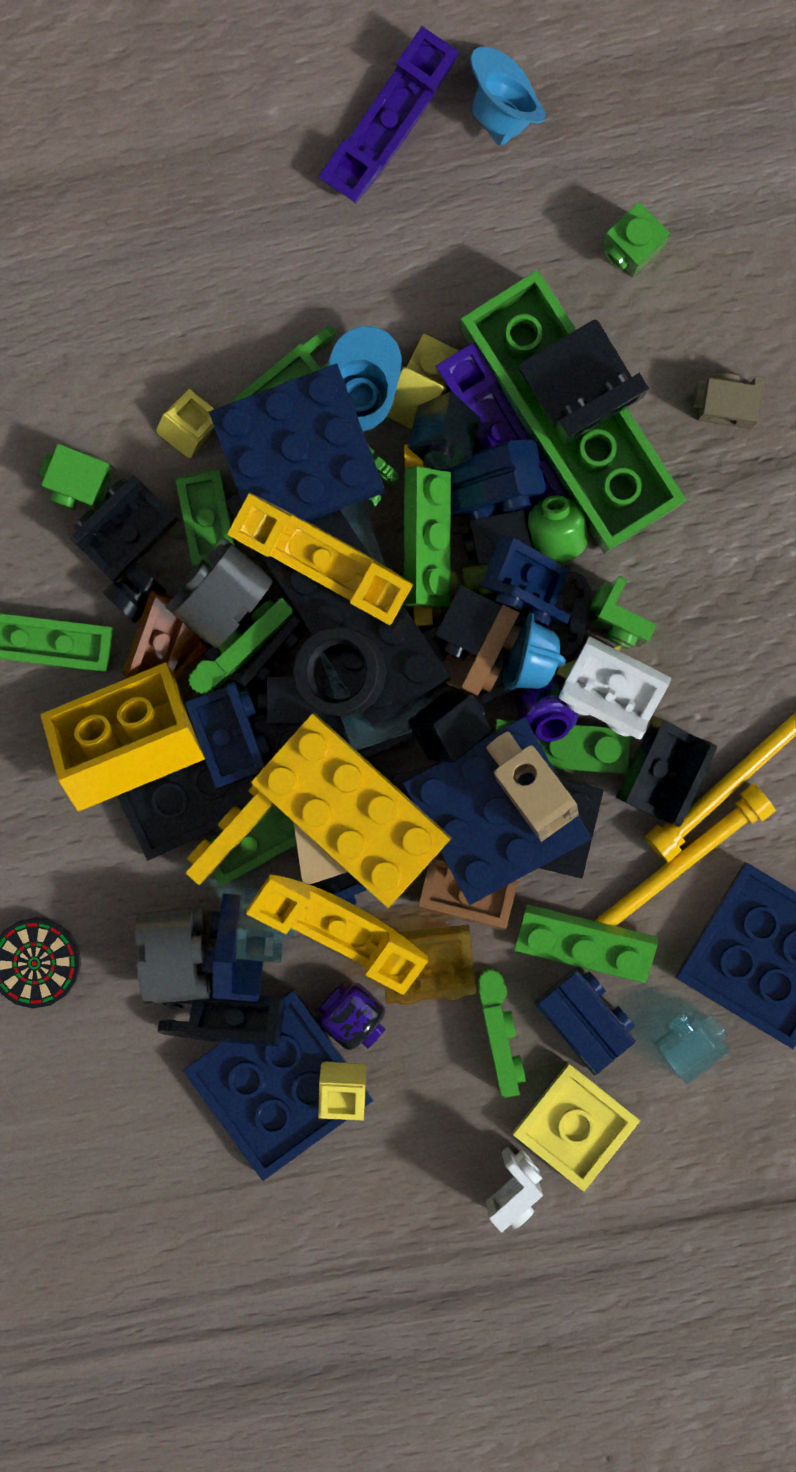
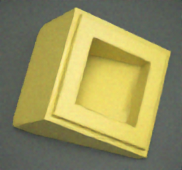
(187, 423)
(342, 1091)

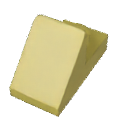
(419, 380)

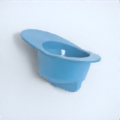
(503, 95)
(370, 370)
(532, 657)

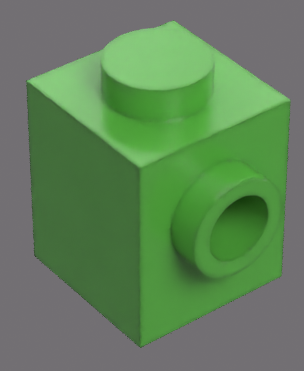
(635, 240)
(75, 478)

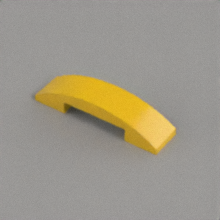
(320, 557)
(340, 926)

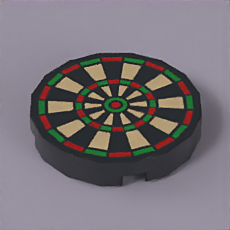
(37, 962)

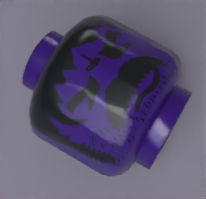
(544, 710)
(352, 1016)

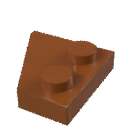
(162, 640)

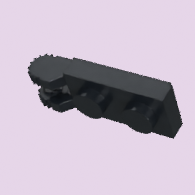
(228, 1020)

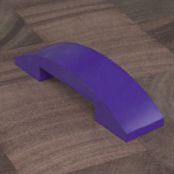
(390, 116)
(476, 385)

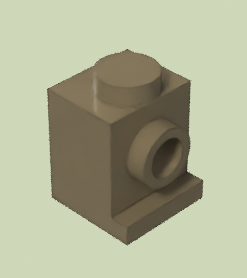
(729, 400)

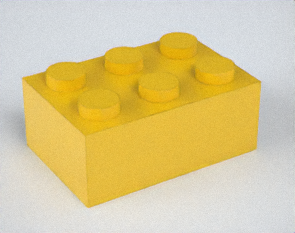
(121, 737)

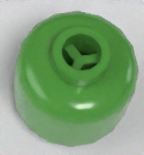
(558, 528)

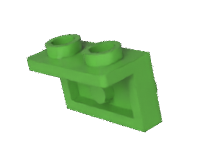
(621, 625)

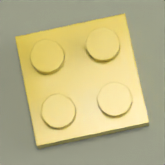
(576, 1126)

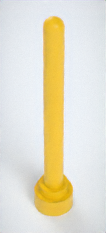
(750, 808)
(669, 838)

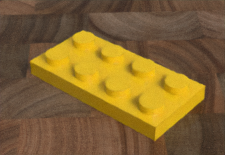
(351, 810)

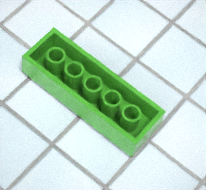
(605, 470)

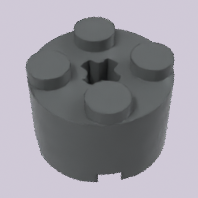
(219, 593)
(172, 955)

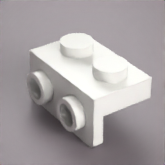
(614, 688)
(514, 1200)

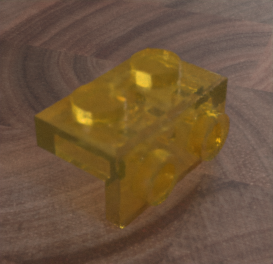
(448, 969)

